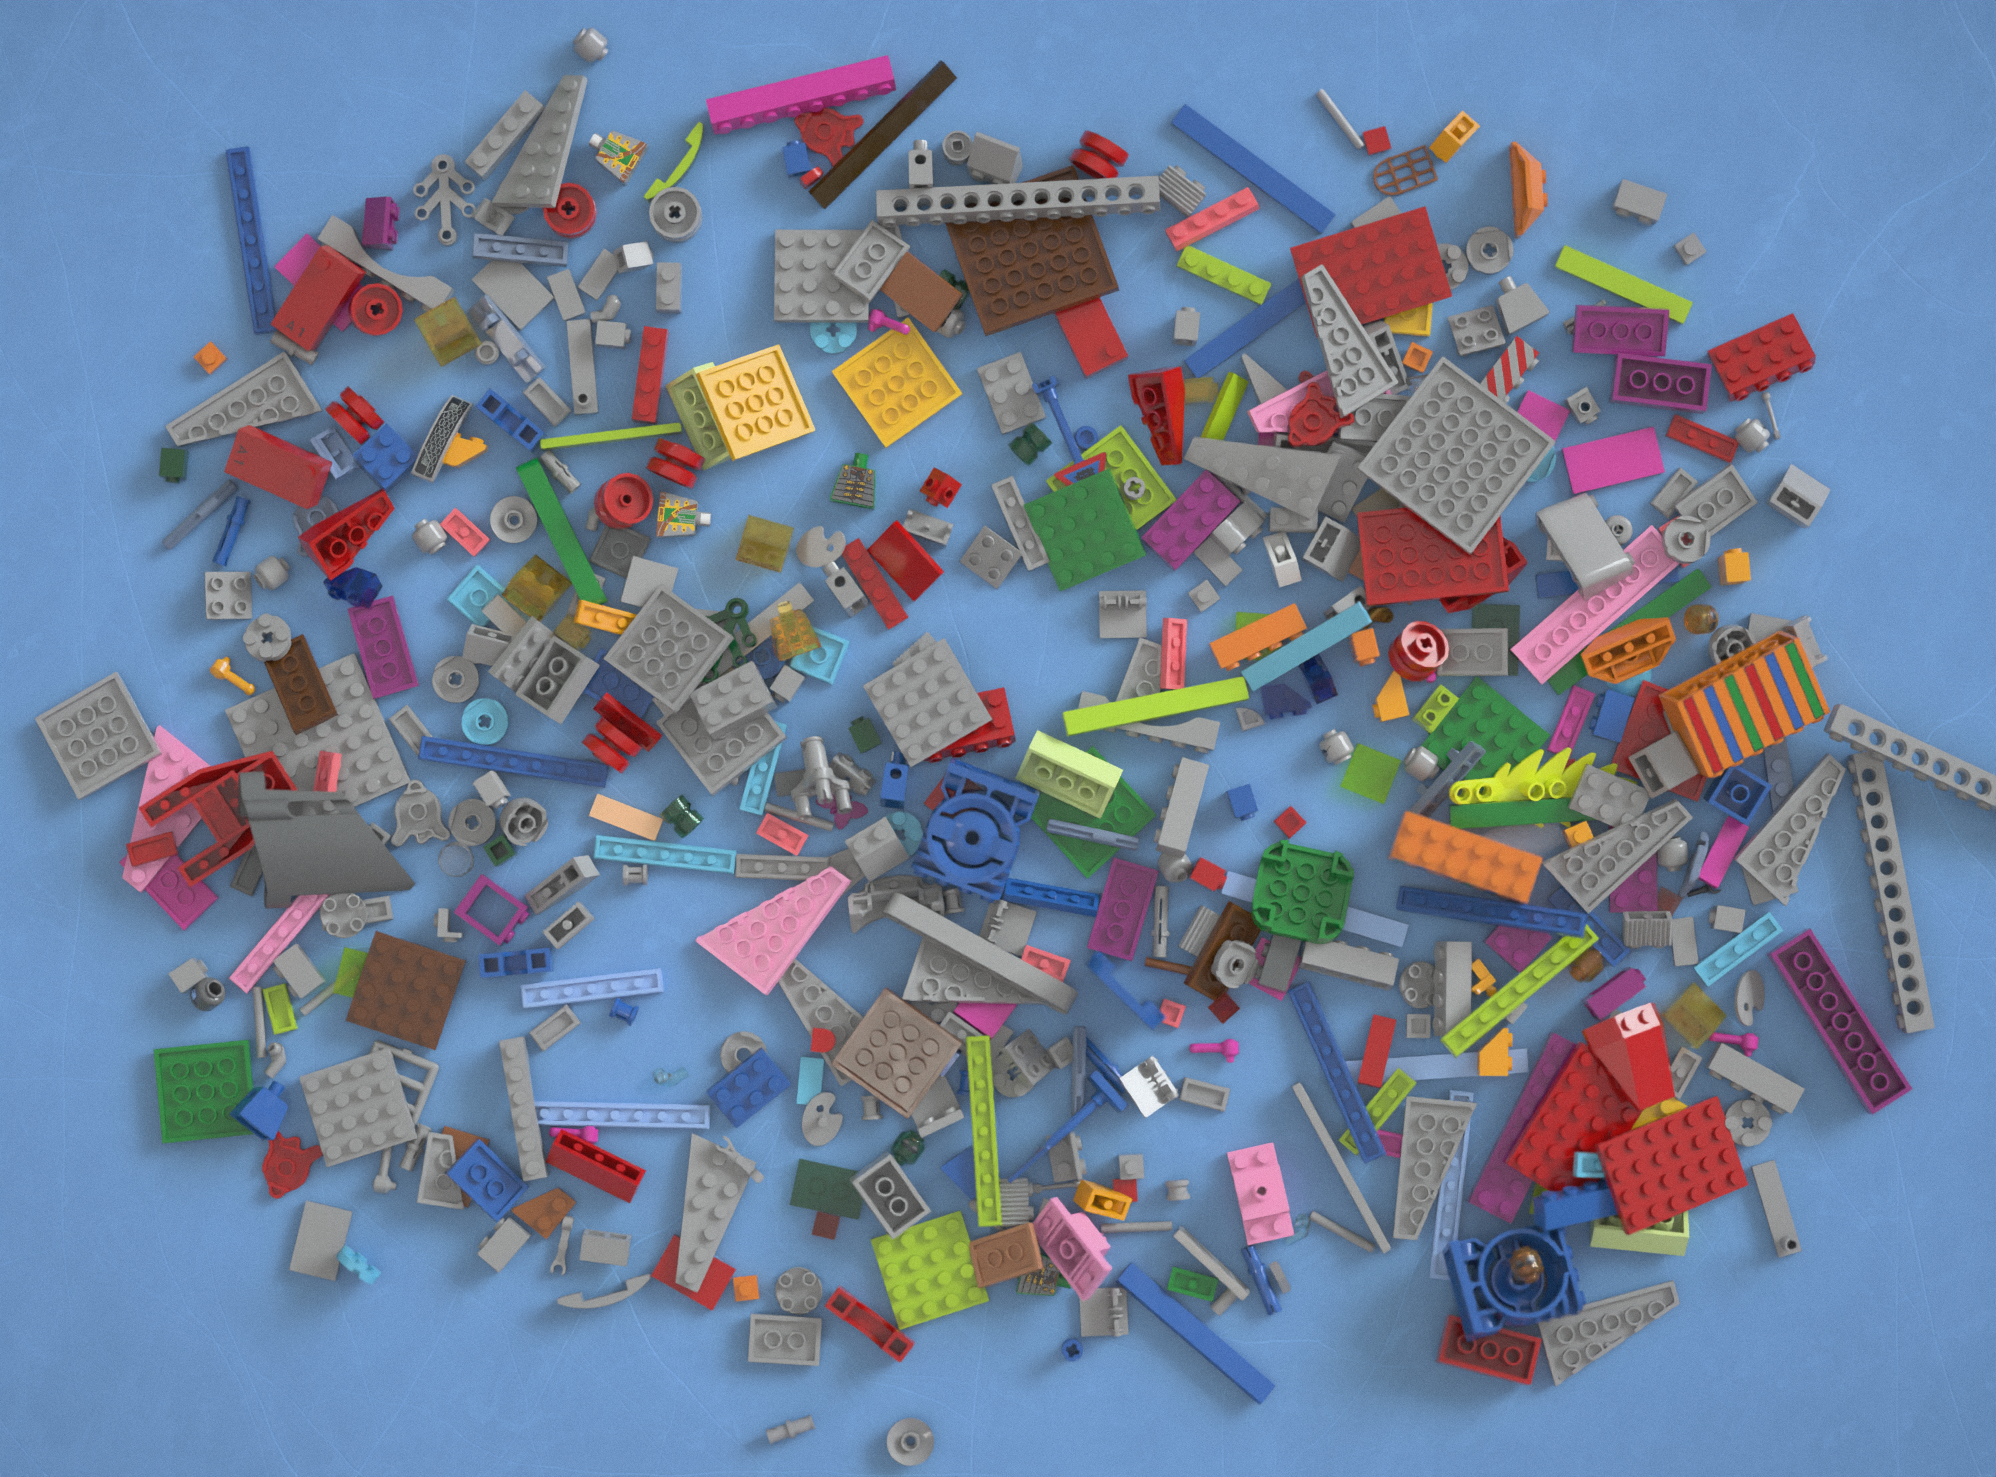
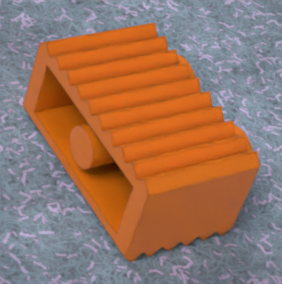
(1363, 647)

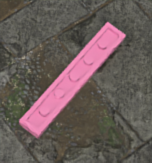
(276, 940)

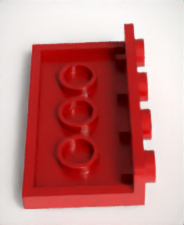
(1762, 358)
(992, 734)

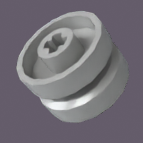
(675, 200)

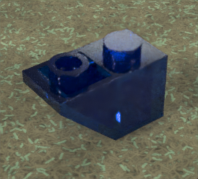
(355, 586)
(1318, 679)
(1282, 699)

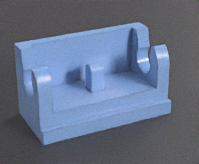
(333, 448)

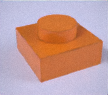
(1417, 357)
(210, 358)
(746, 1288)

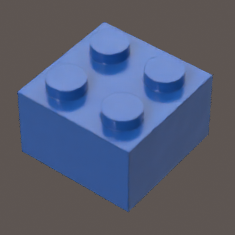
(385, 458)
(1737, 793)

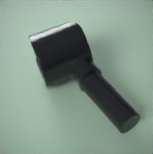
(1704, 889)

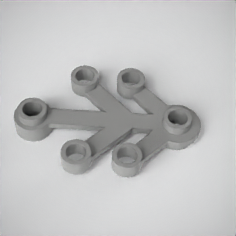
(444, 196)

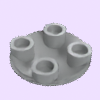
(343, 914)
(1418, 984)
(798, 1290)

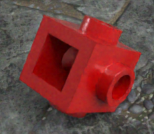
(940, 488)

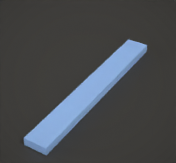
(1356, 920)
(1440, 1065)
(623, 1114)
(1450, 1199)

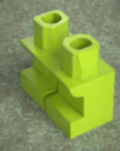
(1435, 709)

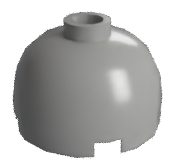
(1729, 641)
(523, 821)

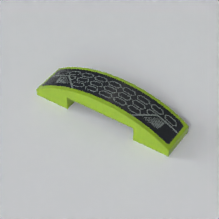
(695, 141)

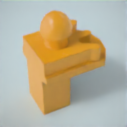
(1485, 979)

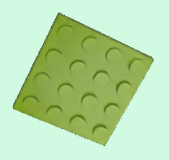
(1126, 462)
(929, 1270)

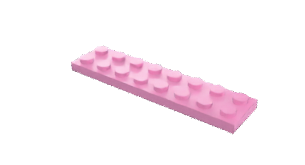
(1580, 621)

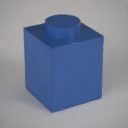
(796, 159)
(1242, 802)

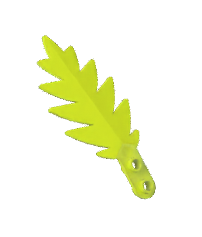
(1526, 783)

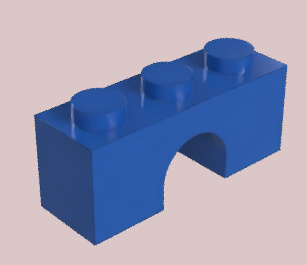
(510, 420)
(515, 962)

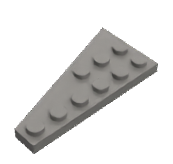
(1349, 354)
(258, 399)
(1277, 473)
(1607, 860)
(1427, 1148)
(710, 1200)

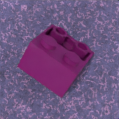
(380, 223)

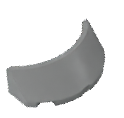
(871, 901)

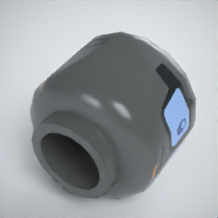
(207, 994)

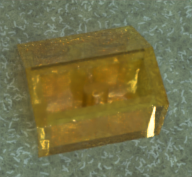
(448, 331)
(765, 543)
(536, 588)
(1693, 1016)

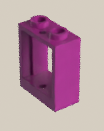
(472, 896)
(1614, 992)

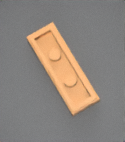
(626, 817)

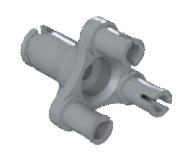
(819, 781)

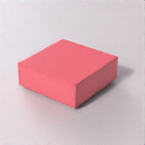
(1173, 1012)

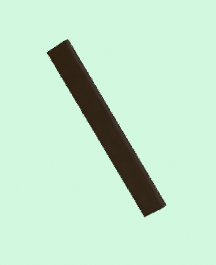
(882, 134)

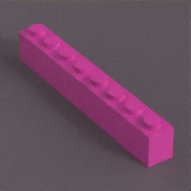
(801, 95)

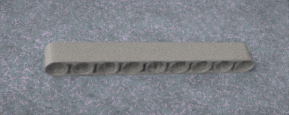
(980, 953)

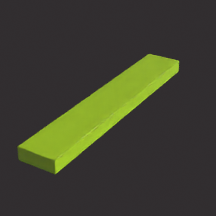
(1622, 283)
(611, 436)

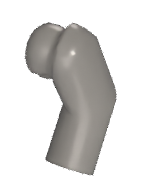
(609, 310)

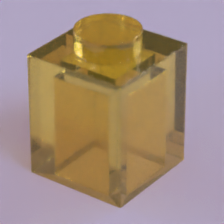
(1200, 390)
(573, 633)

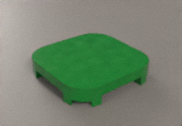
(1302, 892)

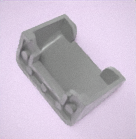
(1585, 544)

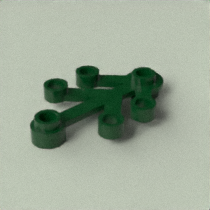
(732, 619)

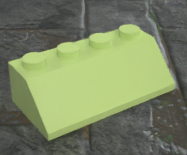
(697, 417)
(1068, 774)
(1662, 1238)

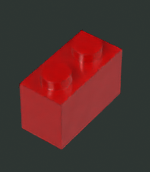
(1208, 875)

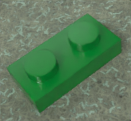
(1192, 1283)

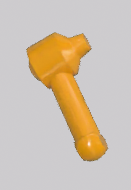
(221, 670)

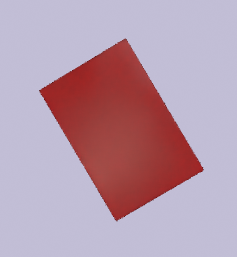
(905, 560)
(713, 1283)

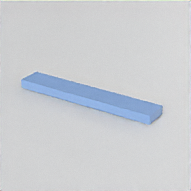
(592, 988)

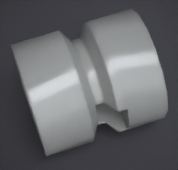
(957, 148)

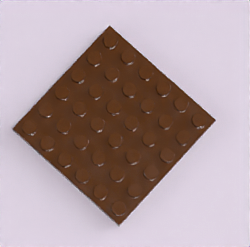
(1031, 266)

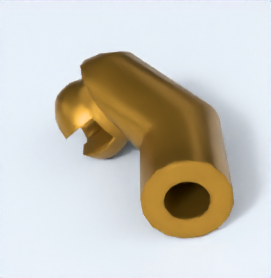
(1379, 614)

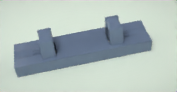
(507, 339)
(1461, 764)

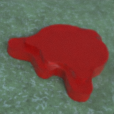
(828, 132)
(1314, 419)
(287, 1164)

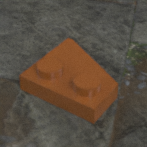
(545, 1211)

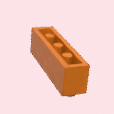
(1258, 636)

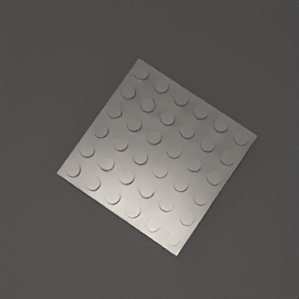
(1456, 455)
(359, 733)

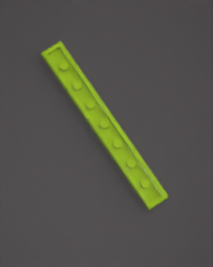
(1155, 706)
(1517, 992)
(984, 1131)

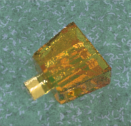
(792, 632)

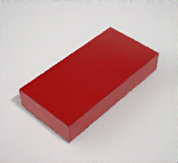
(152, 849)

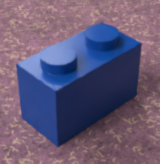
(1611, 716)

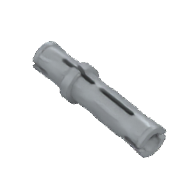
(1161, 892)

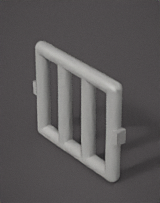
(423, 1088)

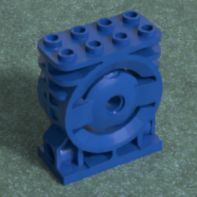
(991, 878)
(1561, 1294)

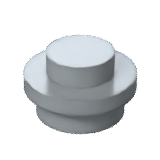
(487, 353)

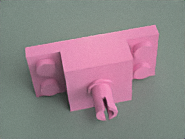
(1260, 1193)
(1073, 1247)

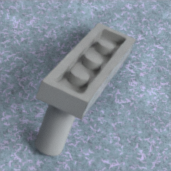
(582, 367)
(1776, 1208)
(1236, 1287)

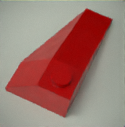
(1161, 401)
(341, 536)

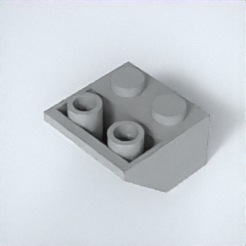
(1798, 496)
(1332, 549)
(1664, 764)

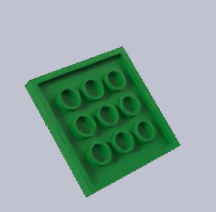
(1085, 529)
(1493, 723)
(1123, 815)
(201, 1088)

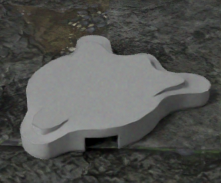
(418, 814)

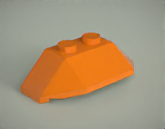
(1526, 188)
(1629, 650)

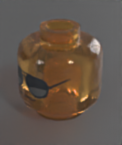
(1701, 619)
(1526, 1265)

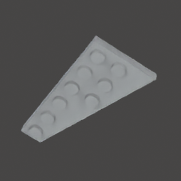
(543, 158)
(1787, 837)
(949, 979)
(820, 1008)
(1601, 1326)

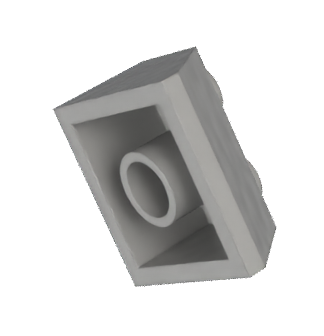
(994, 160)
(877, 849)

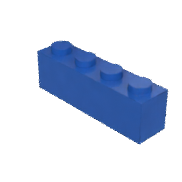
(1573, 1205)

